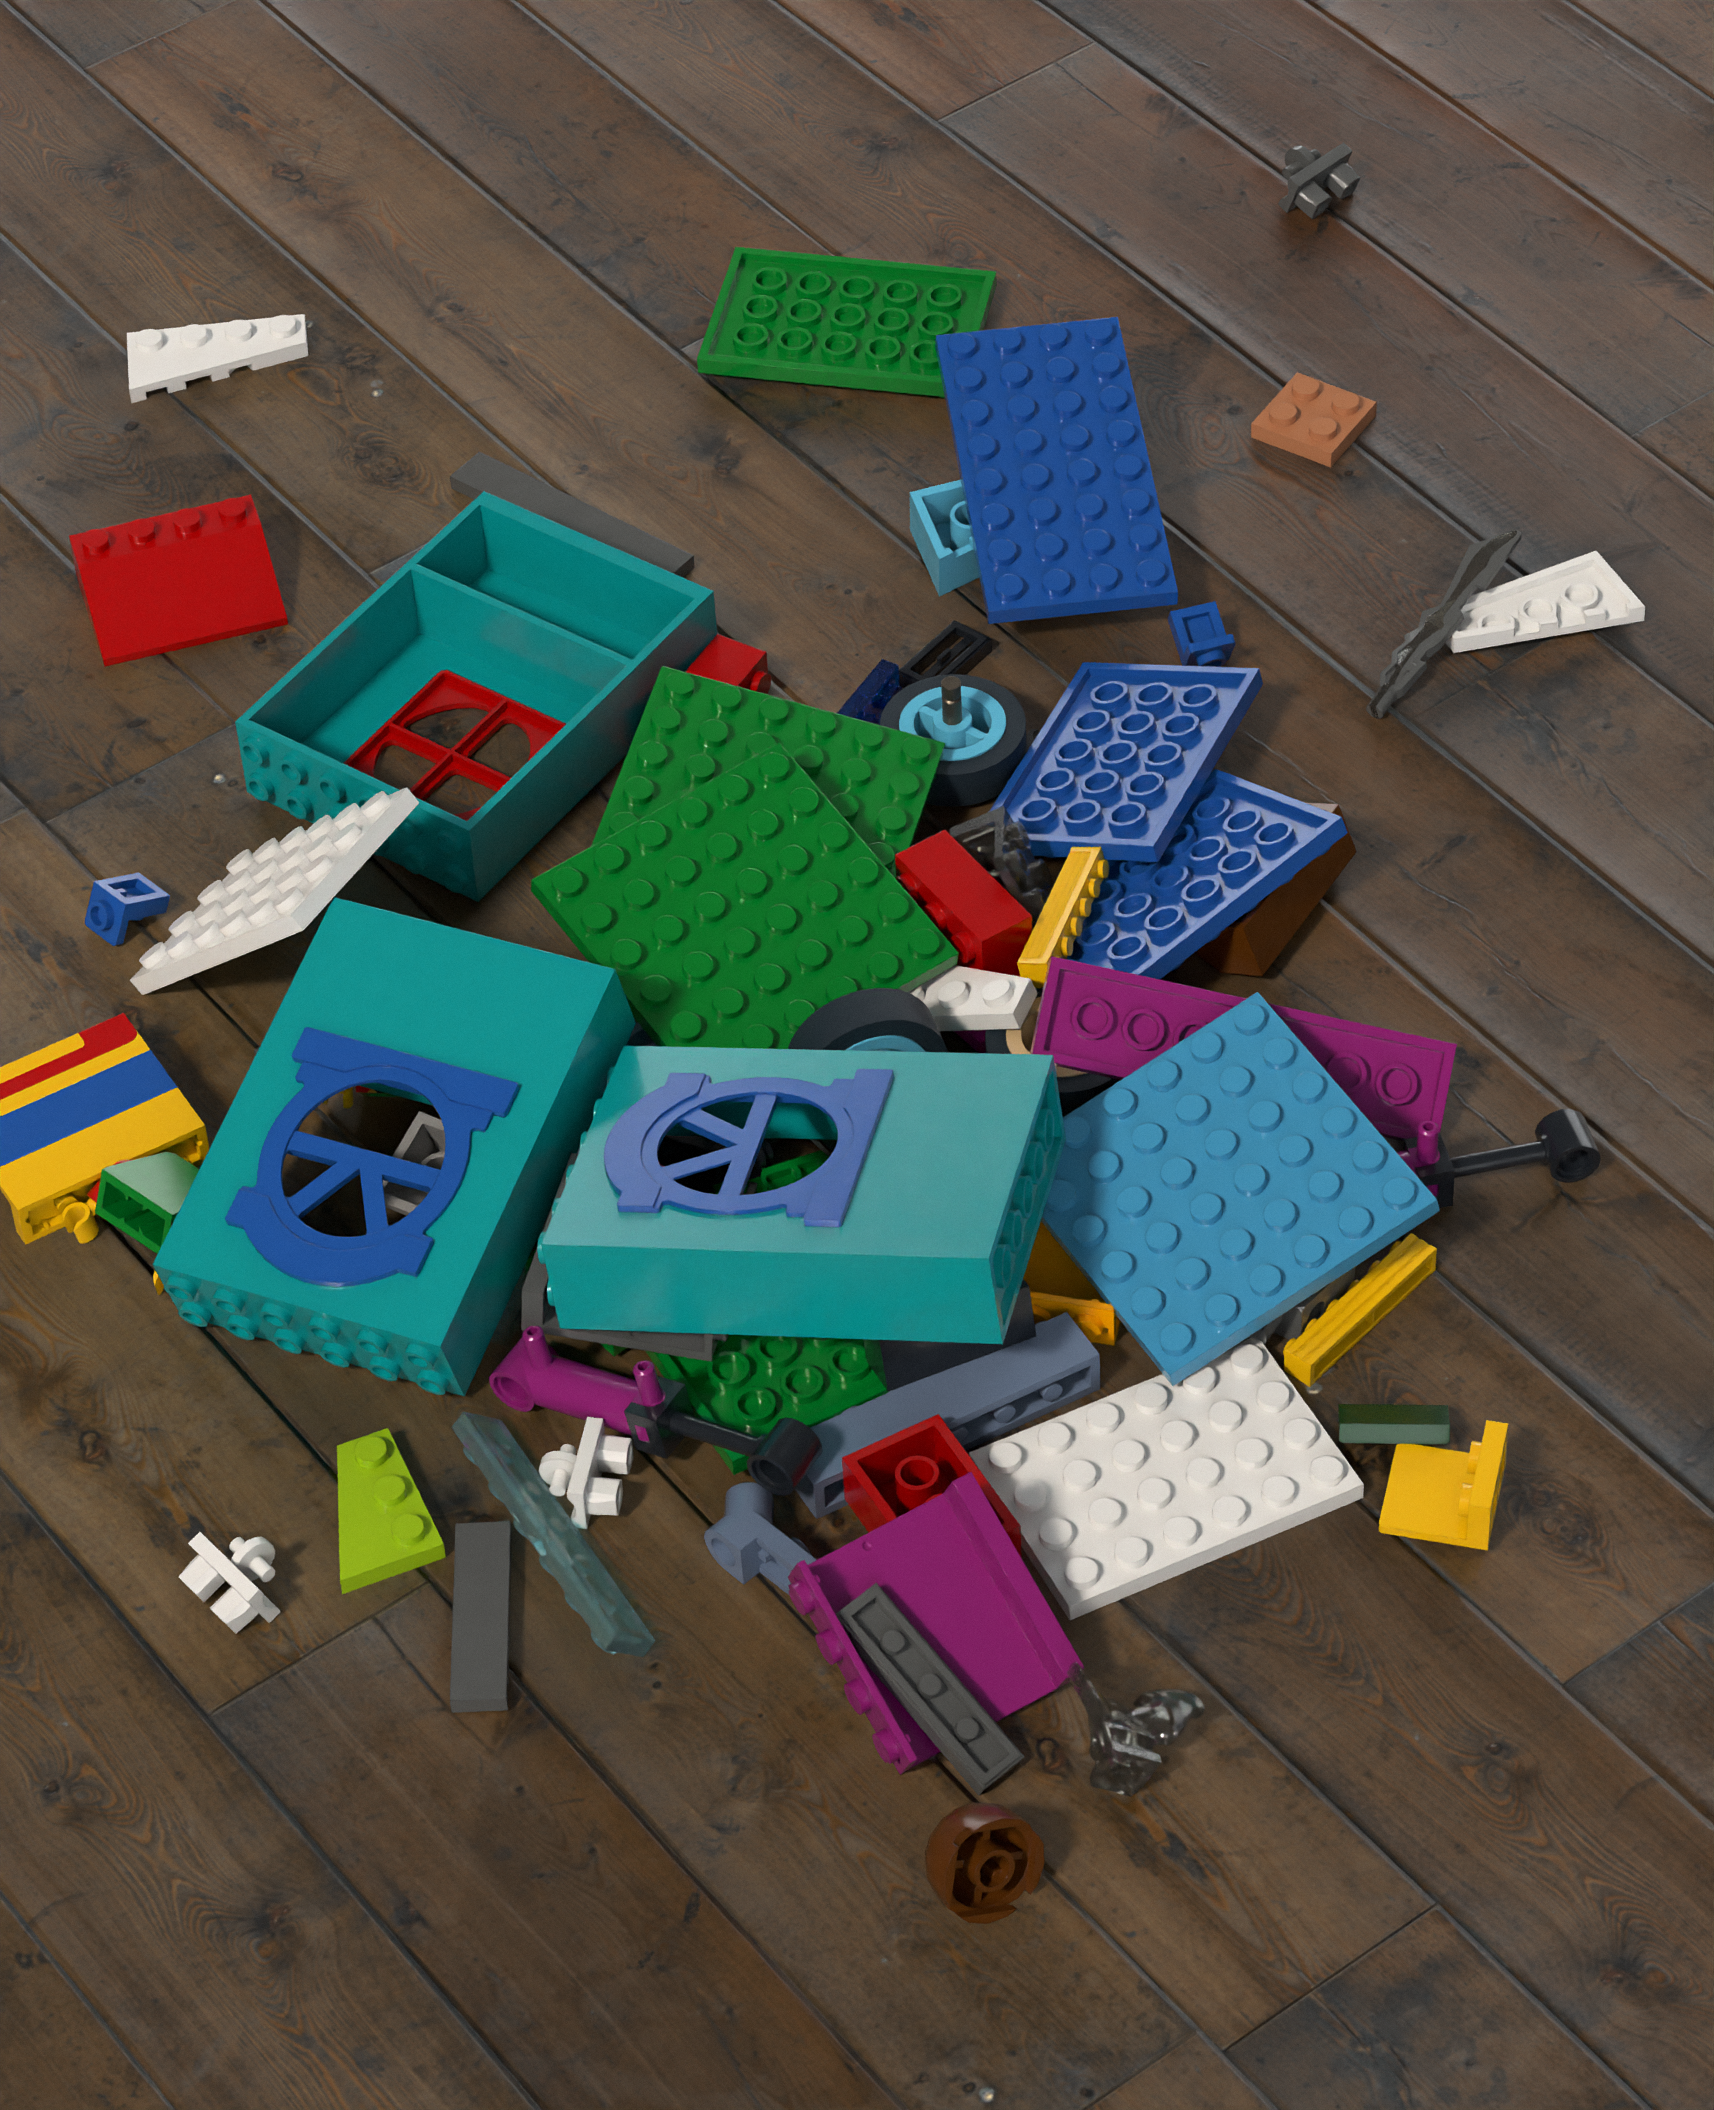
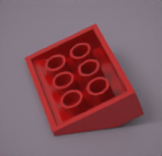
(177, 580)

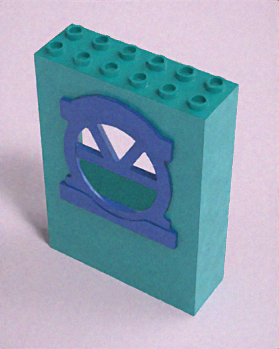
(511, 1060)
(895, 1237)

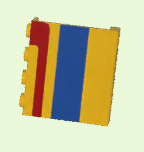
(81, 1111)

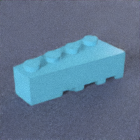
(943, 535)

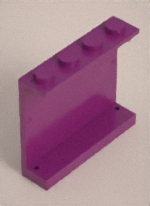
(965, 1595)

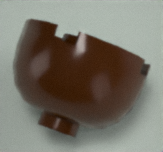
(983, 1861)

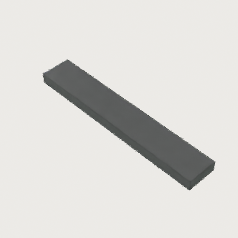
(494, 477)

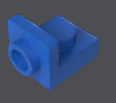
(120, 900)

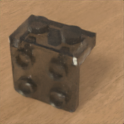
(1005, 854)

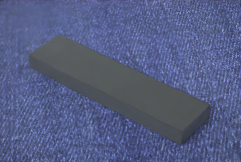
(481, 1617)
(928, 1689)

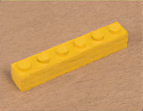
(1064, 912)
(1359, 1309)

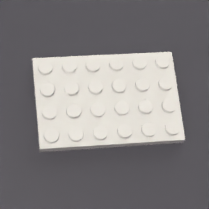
(273, 890)
(1166, 1477)

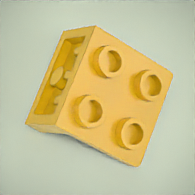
(1446, 1492)

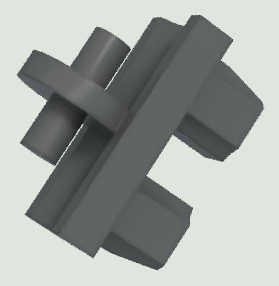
(1311, 173)

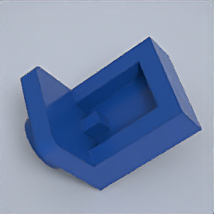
(1201, 636)

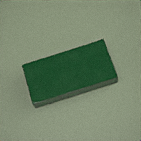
(1393, 1424)

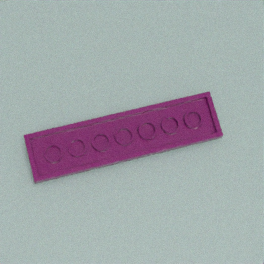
(1122, 1020)

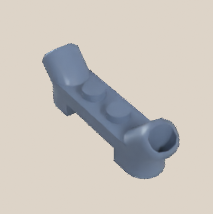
(749, 1543)

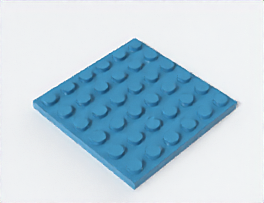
(1224, 1188)

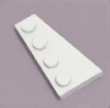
(195, 351)
(1548, 603)

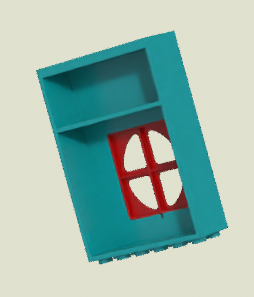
(493, 620)

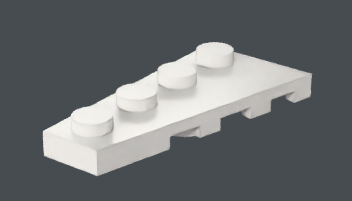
(977, 999)

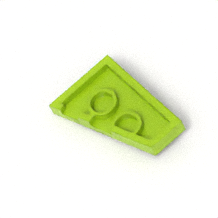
(380, 1514)

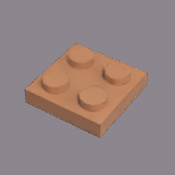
(1313, 419)

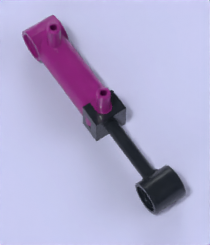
(1561, 1144)
(646, 1408)

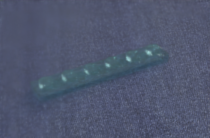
(553, 1535)

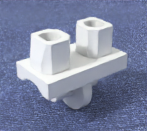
(583, 1472)
(243, 1599)

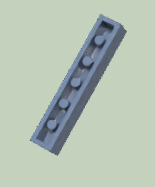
(971, 1398)

